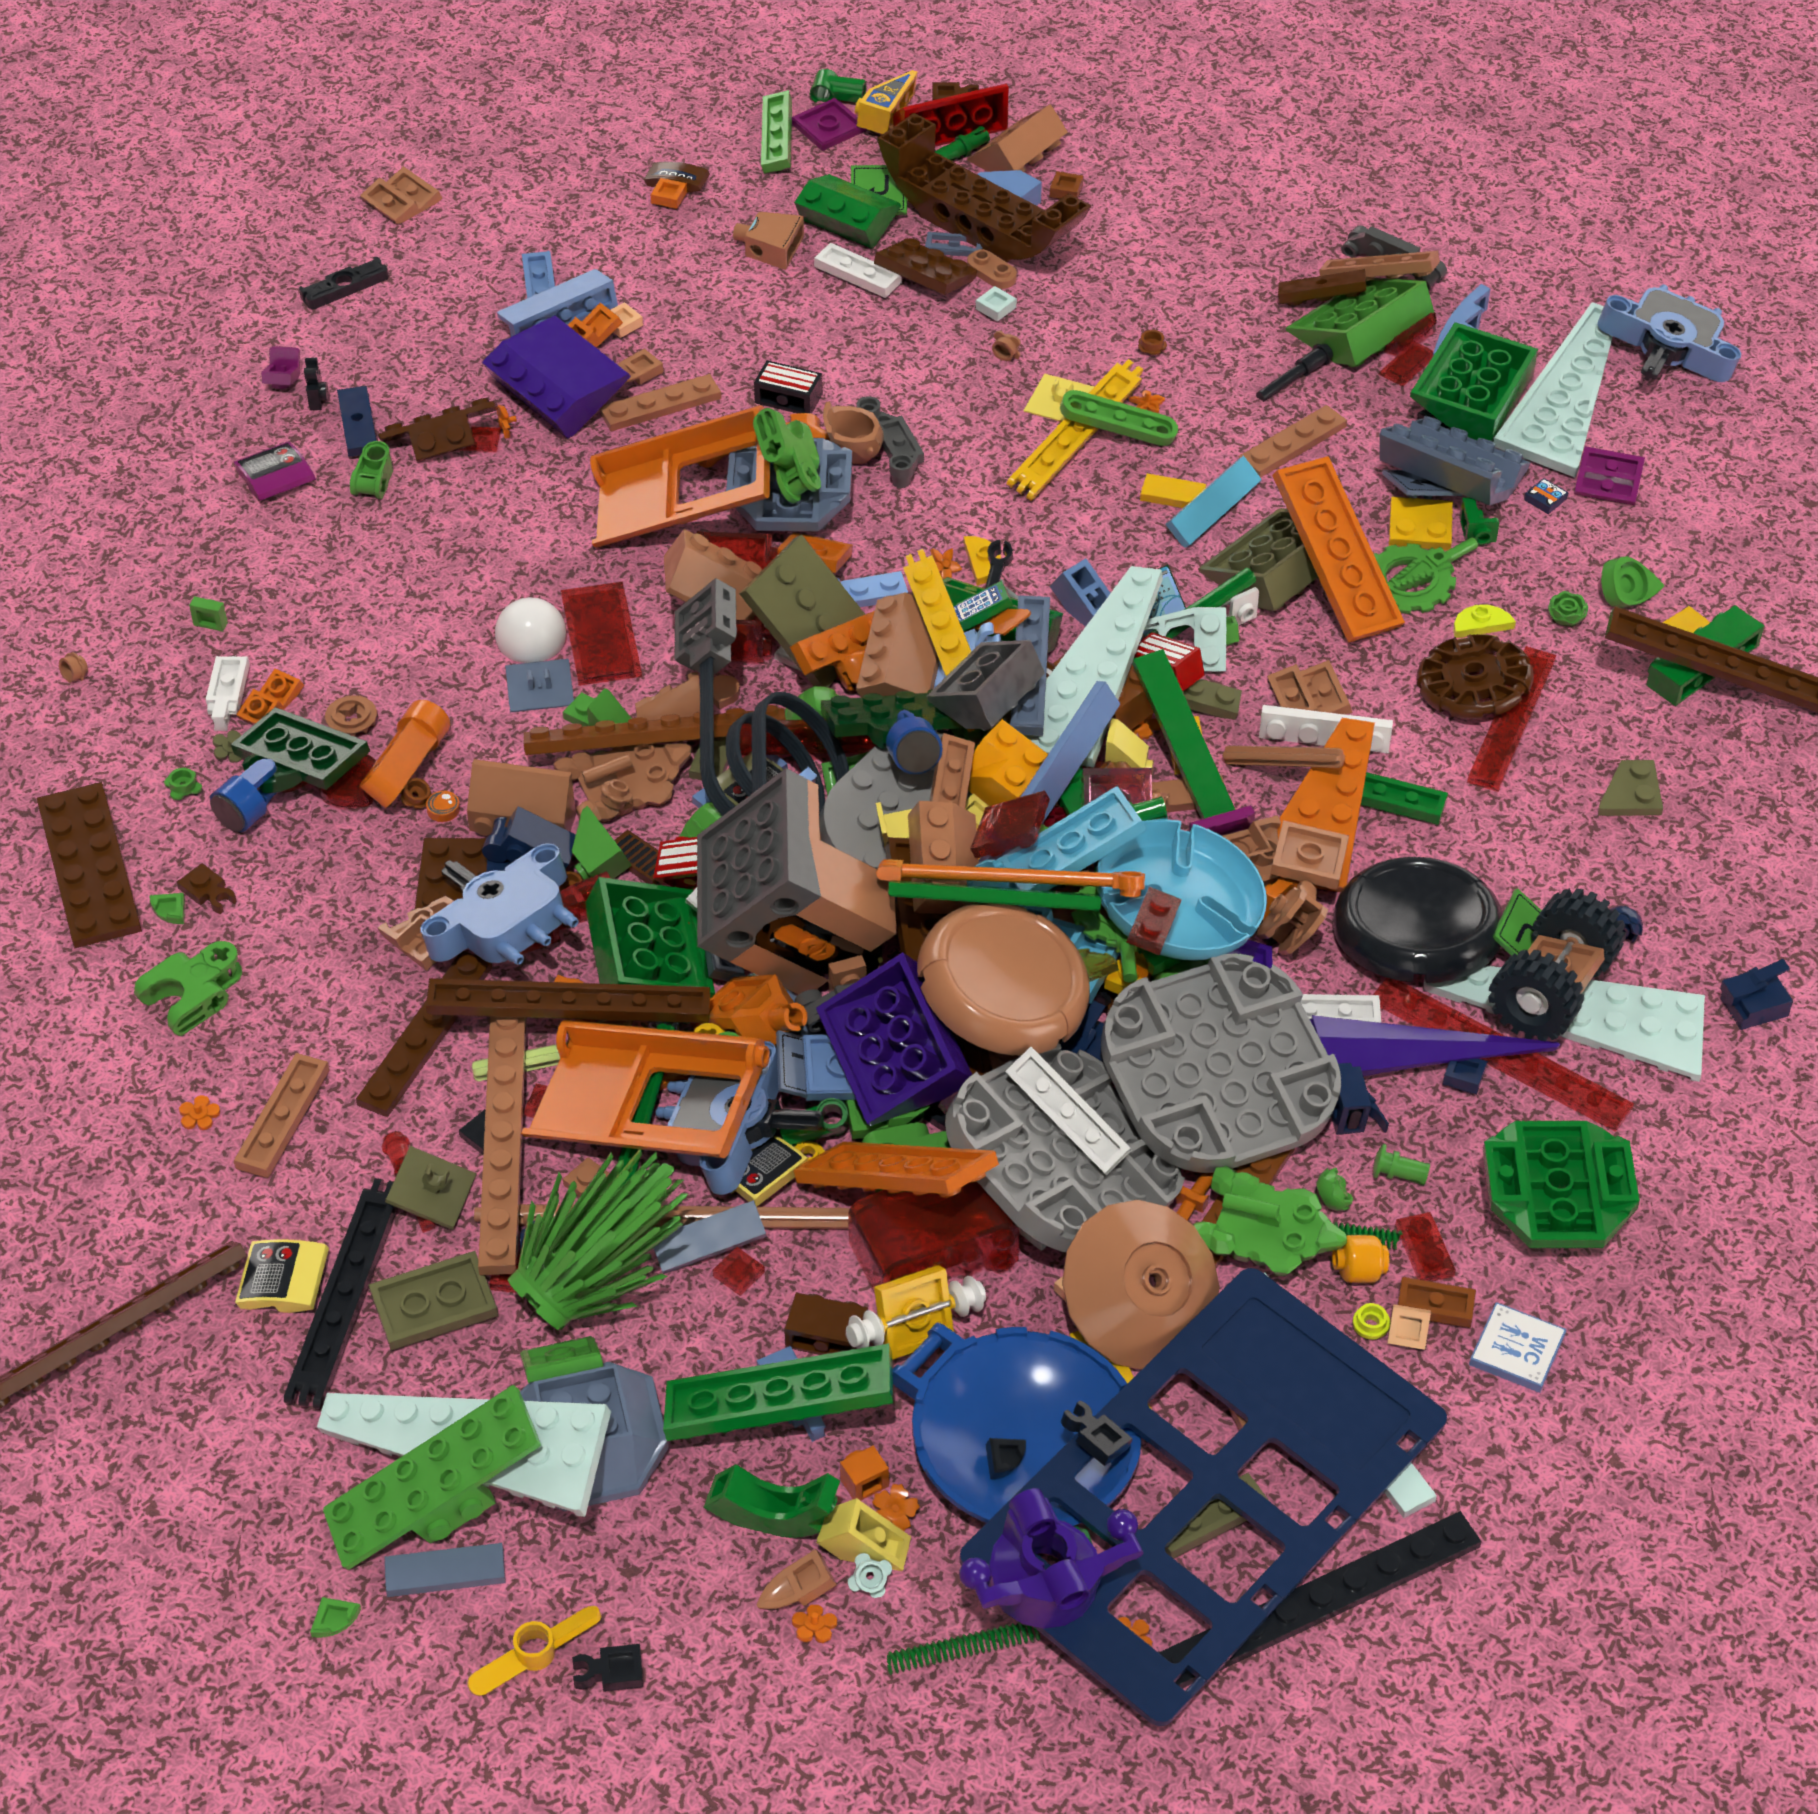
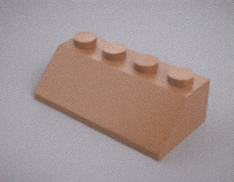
(898, 650)

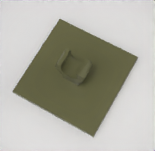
(431, 1187)

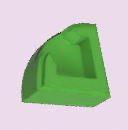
(169, 907)
(334, 1616)

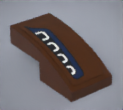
(678, 171)

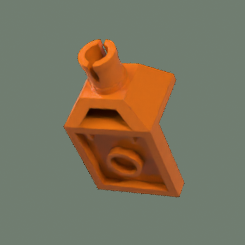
(755, 1008)

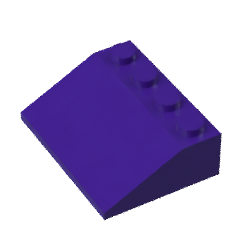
(556, 374)
(892, 1042)

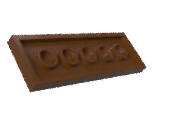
(88, 865)

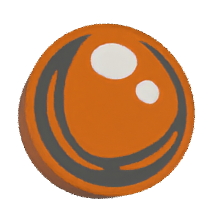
(442, 806)

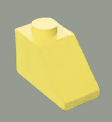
(1126, 746)
(858, 1529)

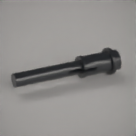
(1319, 355)

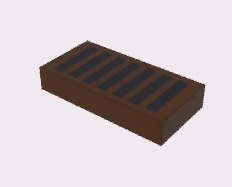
(640, 855)

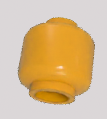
(1361, 1259)

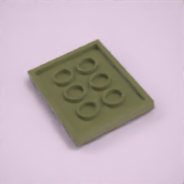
(799, 599)

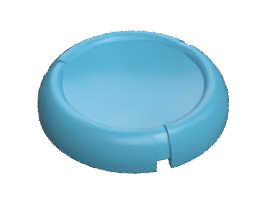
(1210, 874)

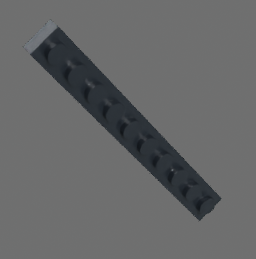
(1349, 1587)

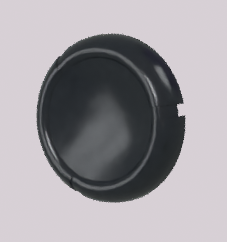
(1417, 920)

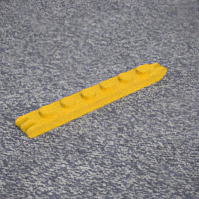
(1071, 435)
(937, 611)

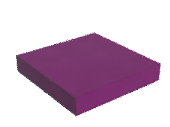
(827, 124)

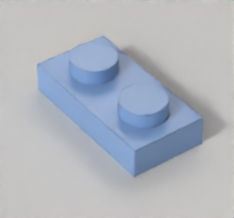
(869, 589)

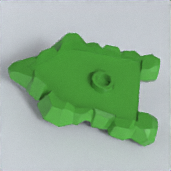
(1268, 1224)

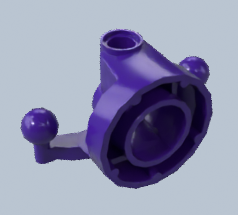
(1065, 1588)

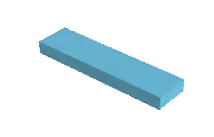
(1213, 502)

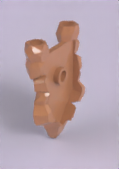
(644, 767)

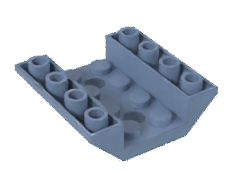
(1453, 459)

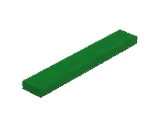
(1182, 734)
(994, 895)

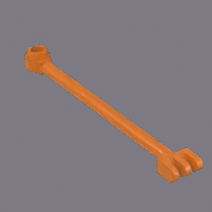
(1128, 882)

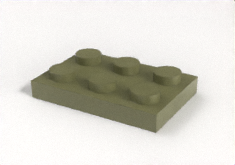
(433, 1300)

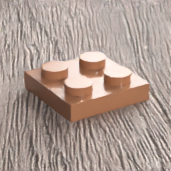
(1309, 854)

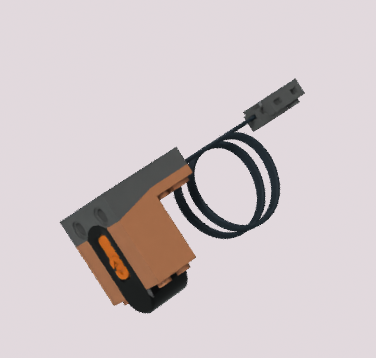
(764, 878)

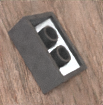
(988, 683)

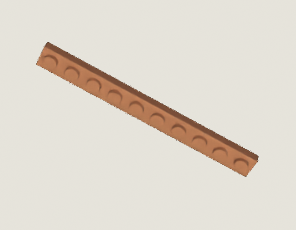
(502, 1146)

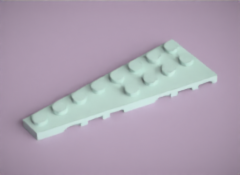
(1559, 406)
(1099, 654)
(1623, 1018)
(554, 1474)

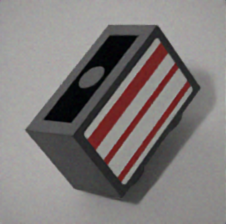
(788, 388)

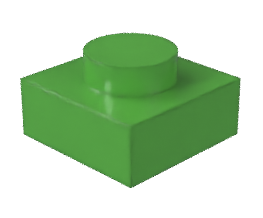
(208, 613)

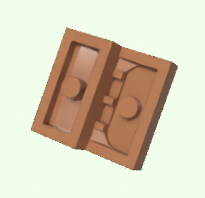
(401, 196)
(1310, 689)

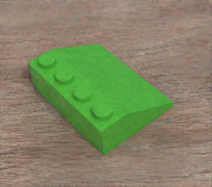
(1365, 322)

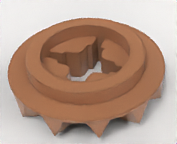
(347, 706)

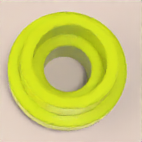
(1371, 1312)

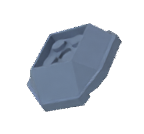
(813, 509)
(634, 1430)

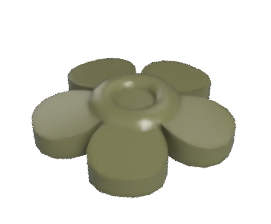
(224, 748)

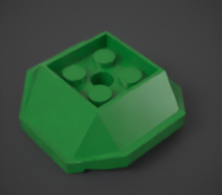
(1560, 1182)

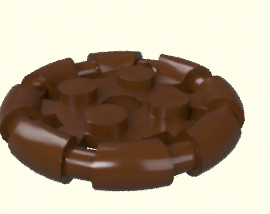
(1475, 654)

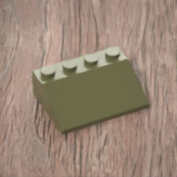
(1273, 555)

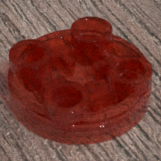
(346, 789)

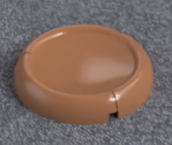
(1004, 978)

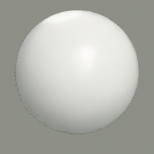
(530, 630)

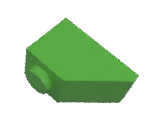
(596, 849)

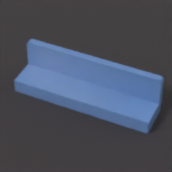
(566, 301)

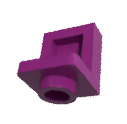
(283, 367)

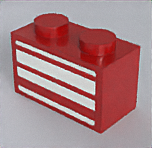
(1183, 658)
(677, 863)

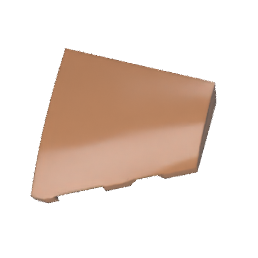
(681, 700)
(1259, 845)
(408, 935)

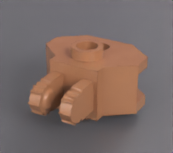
(1293, 918)

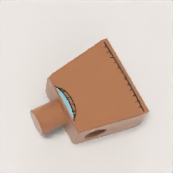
(771, 237)

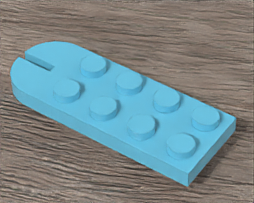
(1073, 841)

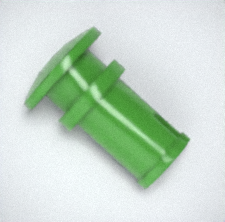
(1399, 1166)

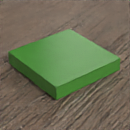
(561, 1359)

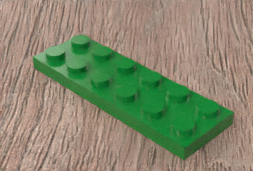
(778, 1392)

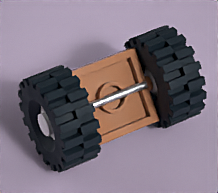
(1571, 944)

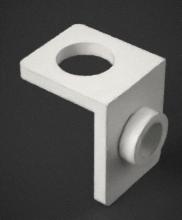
(1244, 605)

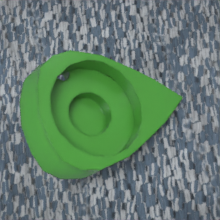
(1628, 582)

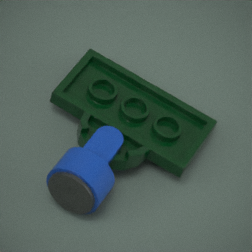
(900, 721)
(278, 756)

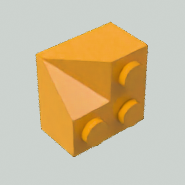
(1004, 765)

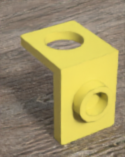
(893, 824)

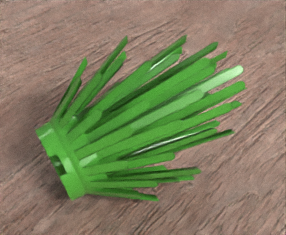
(593, 1244)

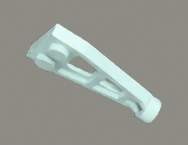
(1208, 628)

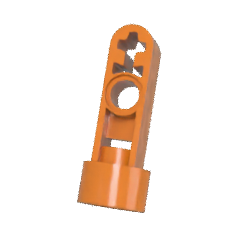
(417, 734)

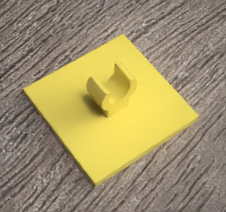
(1049, 394)

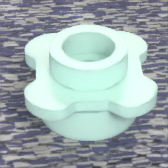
(880, 1570)

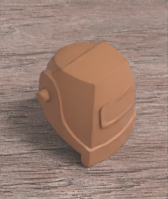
(855, 430)

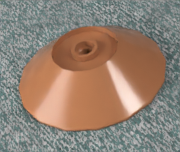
(1110, 1284)

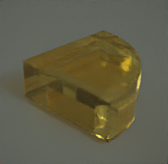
(1098, 964)

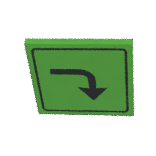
(878, 180)
(1516, 923)

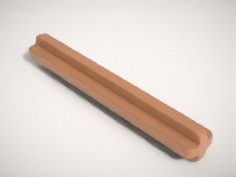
(1284, 756)

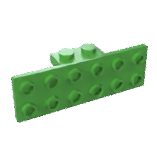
(435, 1483)

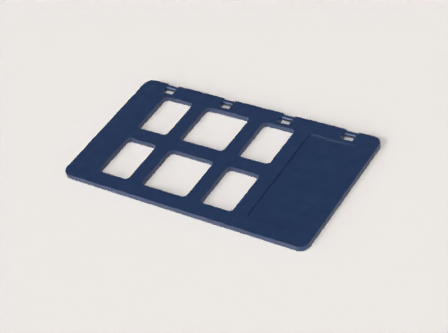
(1294, 1387)

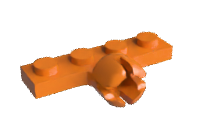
(836, 647)

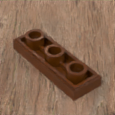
(1322, 287)

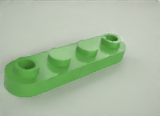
(1118, 418)

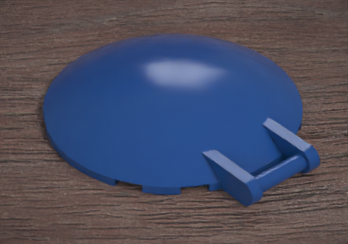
(1007, 1389)

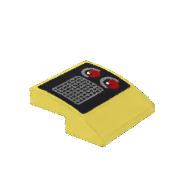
(769, 1170)
(282, 1275)

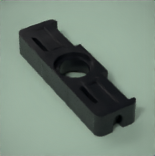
(329, 290)

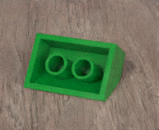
(846, 209)

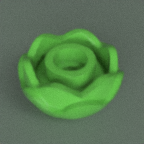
(1567, 608)
(1333, 1190)

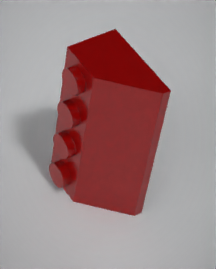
(963, 113)

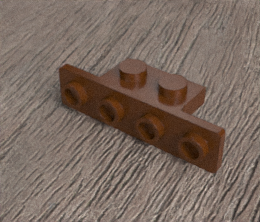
(442, 433)

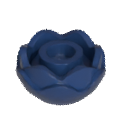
(1632, 922)

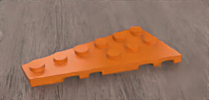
(1333, 796)

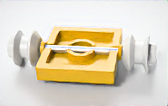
(911, 1308)

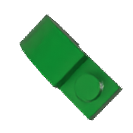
(771, 1507)

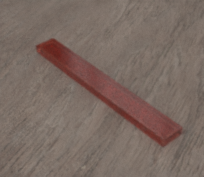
(1528, 1068)

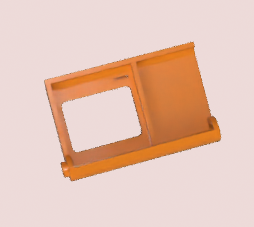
(643, 478)
(606, 1074)

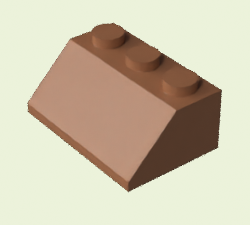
(1021, 142)
(696, 562)
(502, 787)
(941, 836)

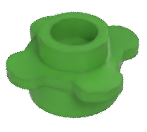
(187, 779)

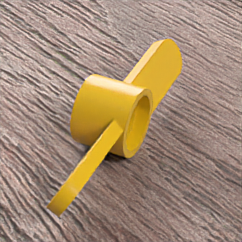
(517, 1661)

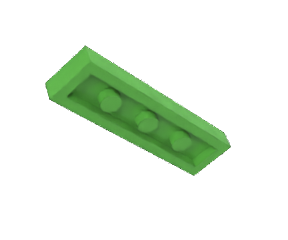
(776, 132)

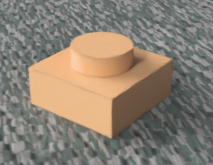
(630, 319)
(1409, 1326)

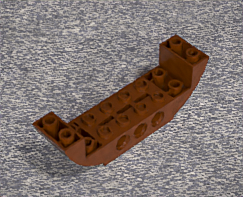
(969, 203)

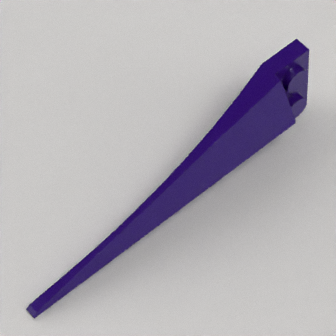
(1398, 1047)

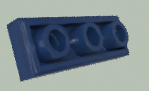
(356, 418)

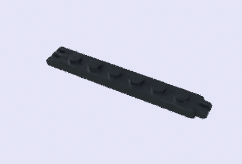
(342, 1297)

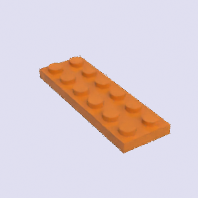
(1338, 549)
(897, 1168)

